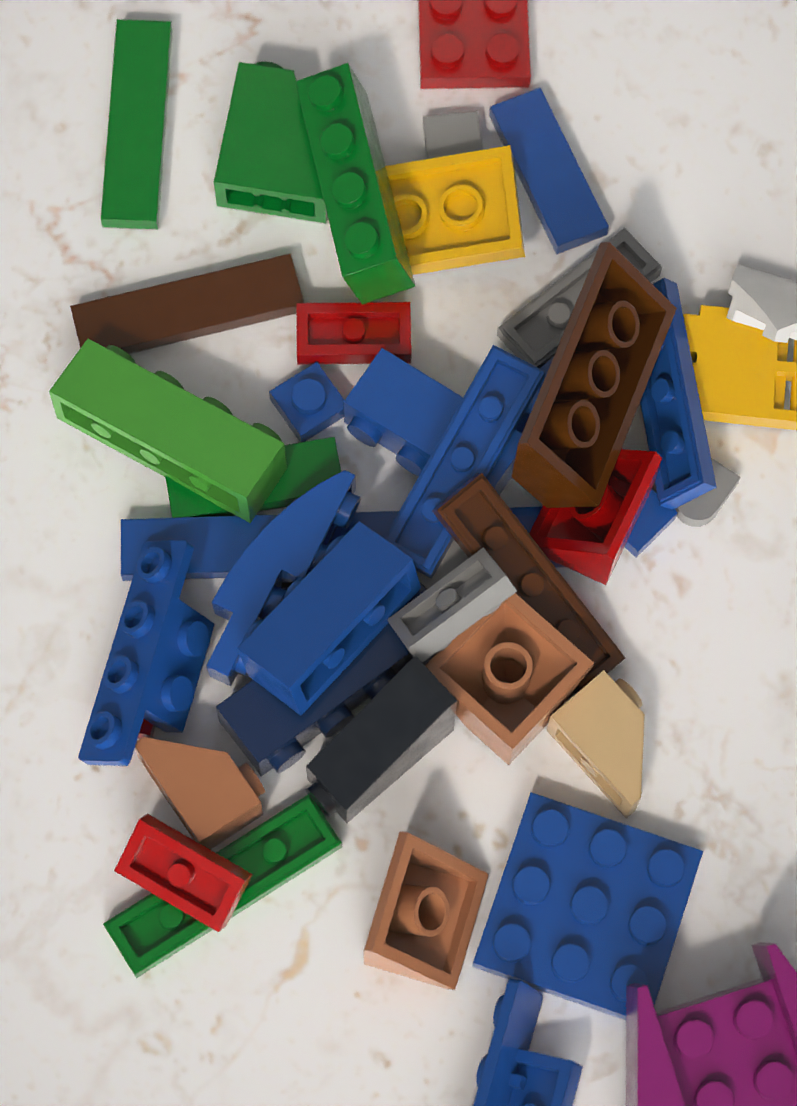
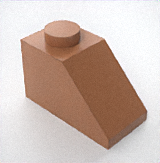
(203, 788)

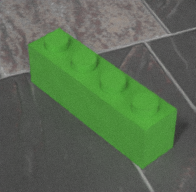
(169, 429)

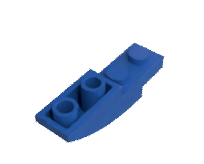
(279, 554)

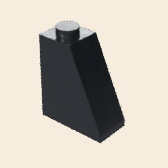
(382, 741)

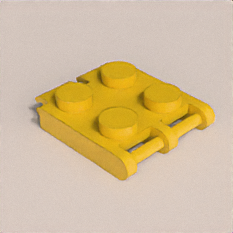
(740, 371)

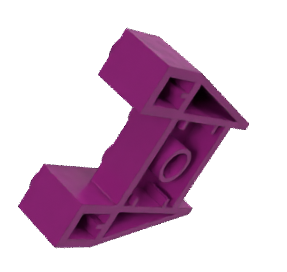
(720, 1047)

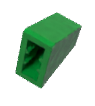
(267, 149)

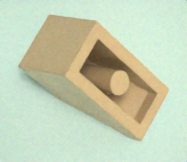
(605, 738)

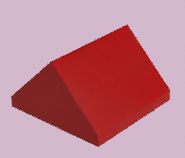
(594, 537)

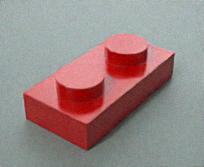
(352, 332)
(183, 872)

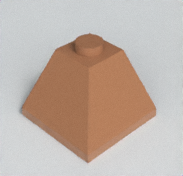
(509, 675)

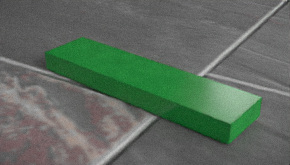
(136, 124)
(271, 852)

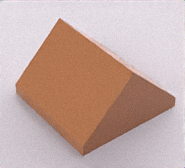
(425, 913)

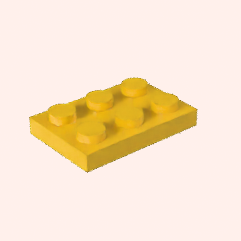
(458, 209)

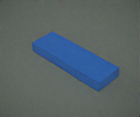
(549, 171)

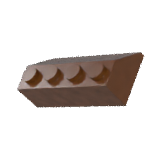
(593, 385)

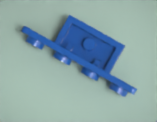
(151, 659)
(513, 1073)

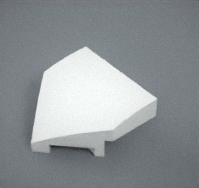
(764, 303)

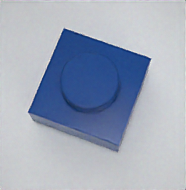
(308, 402)

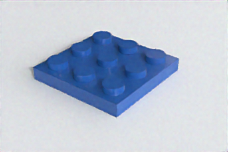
(586, 906)

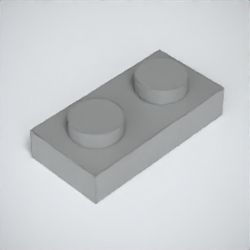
(452, 605)

